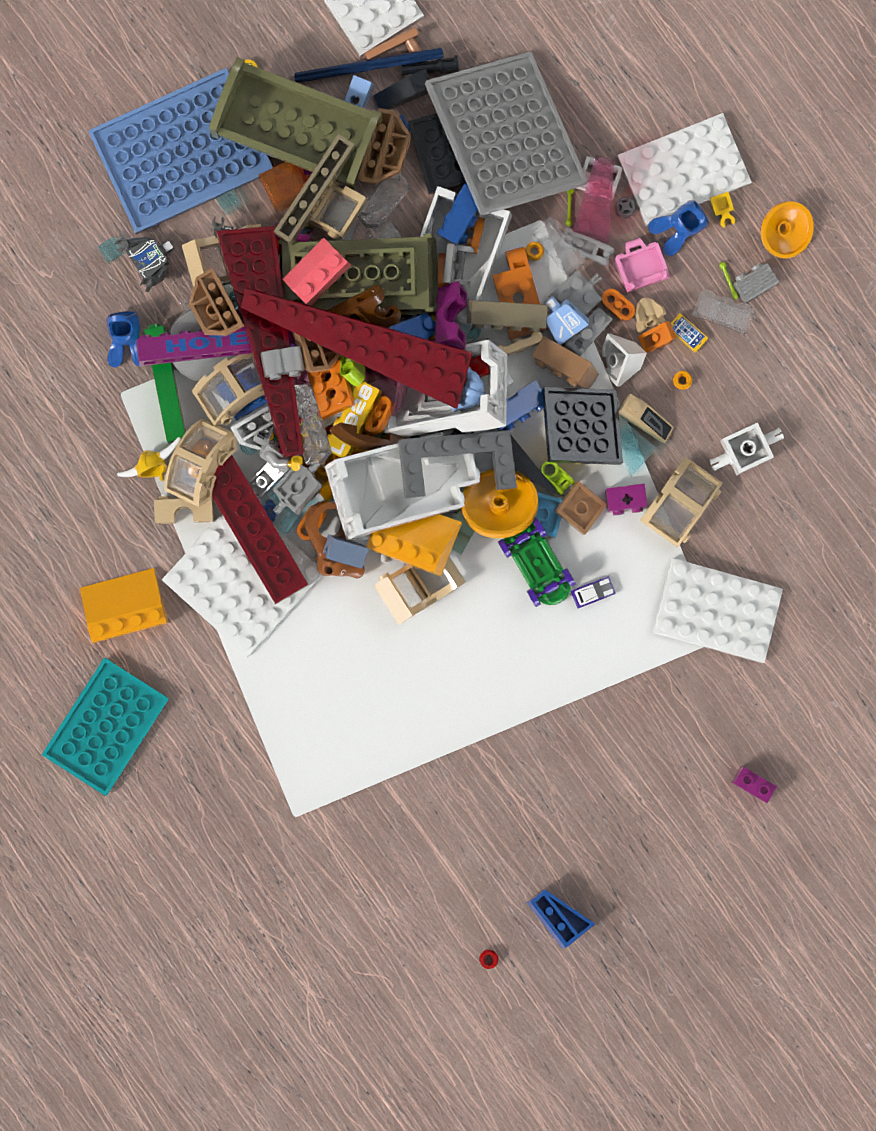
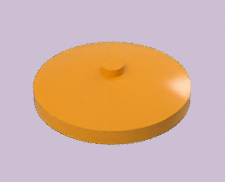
(500, 511)

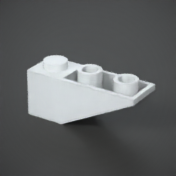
(265, 480)

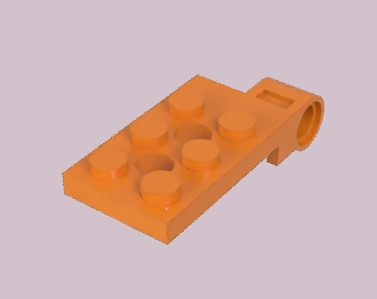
(516, 280)
(343, 398)

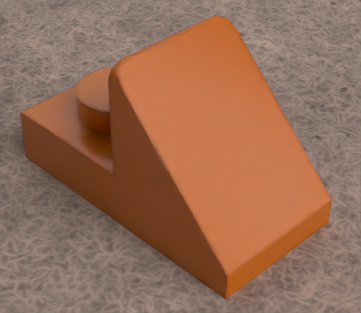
(657, 337)

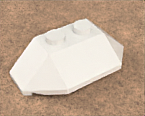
(248, 426)

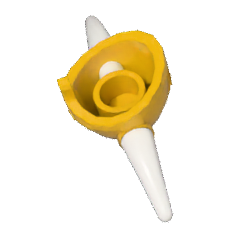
(151, 463)

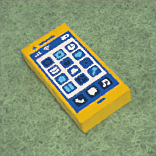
(688, 333)

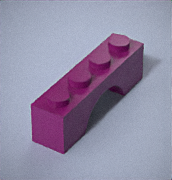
(450, 301)

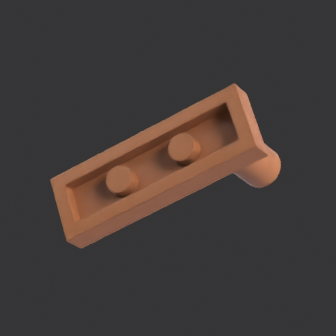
(408, 38)

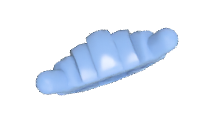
(471, 391)

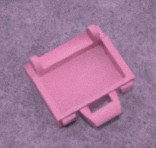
(641, 266)

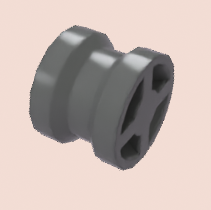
(627, 204)

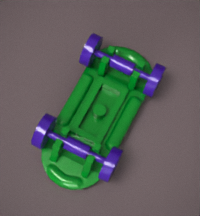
(538, 565)

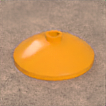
(796, 229)

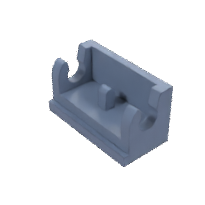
(345, 551)

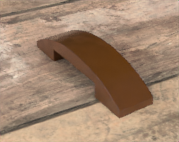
(349, 435)

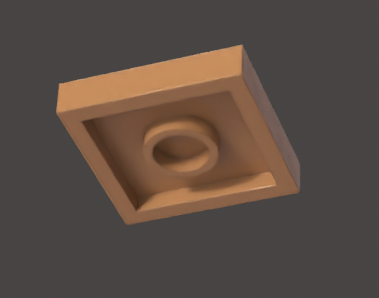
(580, 508)

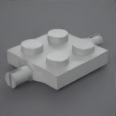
(578, 292)
(297, 488)

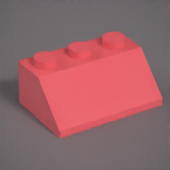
(316, 272)

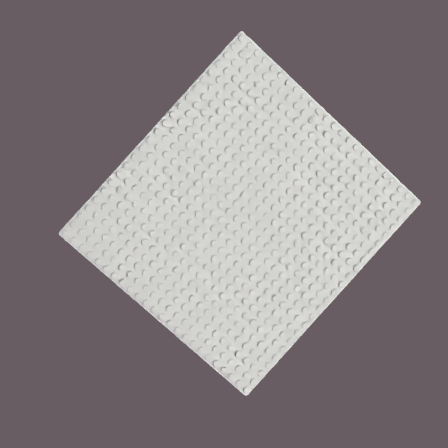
(363, 698)

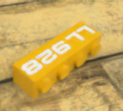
(365, 398)

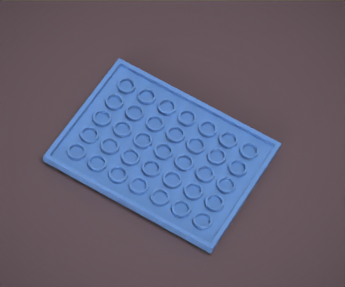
(166, 156)

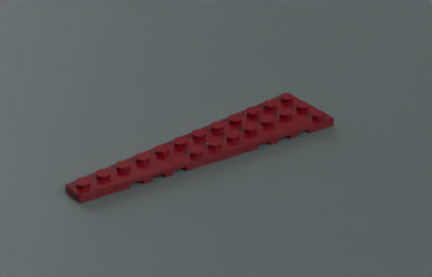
(254, 264)
(409, 359)

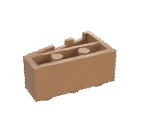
(565, 364)

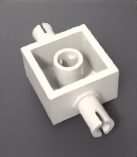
(741, 460)

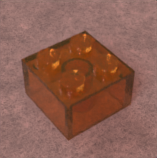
(282, 185)

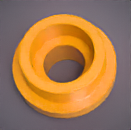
(534, 245)
(684, 374)

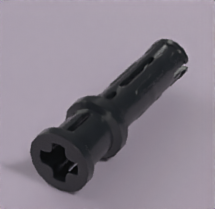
(439, 65)

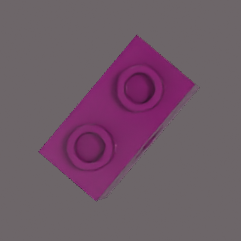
(635, 492)
(754, 784)

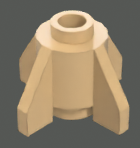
(649, 314)

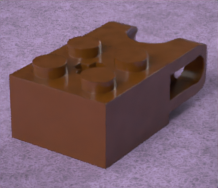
(365, 308)

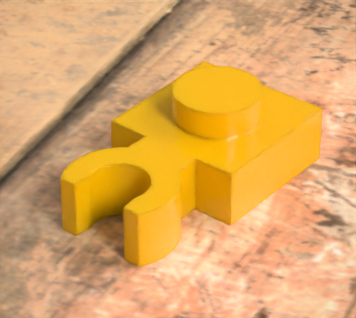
(721, 206)

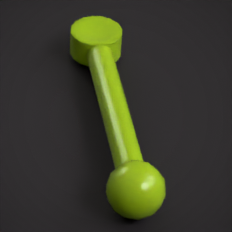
(569, 222)
(723, 265)

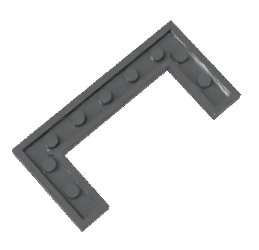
(416, 448)

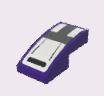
(593, 592)

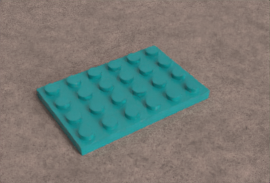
(105, 726)

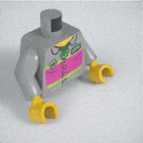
(272, 452)

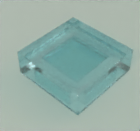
(229, 202)
(109, 250)

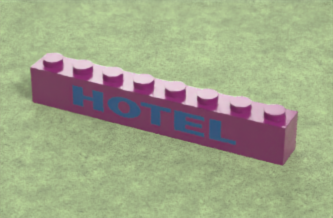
(192, 346)

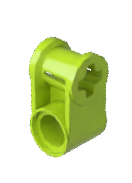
(352, 371)
(558, 477)

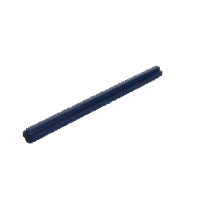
(368, 65)

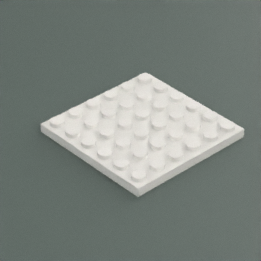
(227, 590)

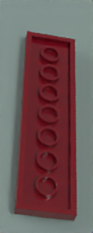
(256, 532)

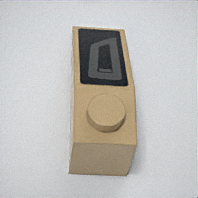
(645, 418)

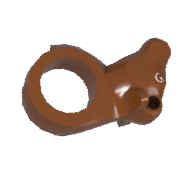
(326, 566)

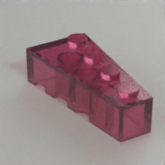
(596, 206)

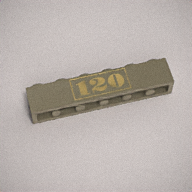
(315, 189)

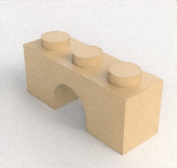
(166, 510)

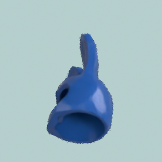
(687, 221)
(123, 330)

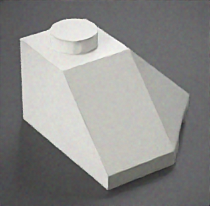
(622, 358)

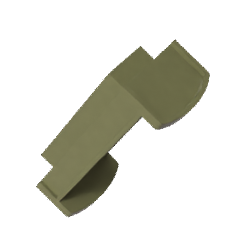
(289, 120)
(401, 266)

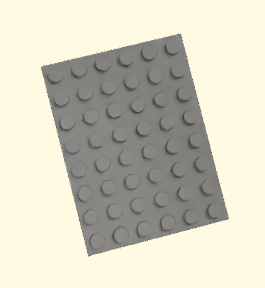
(506, 133)

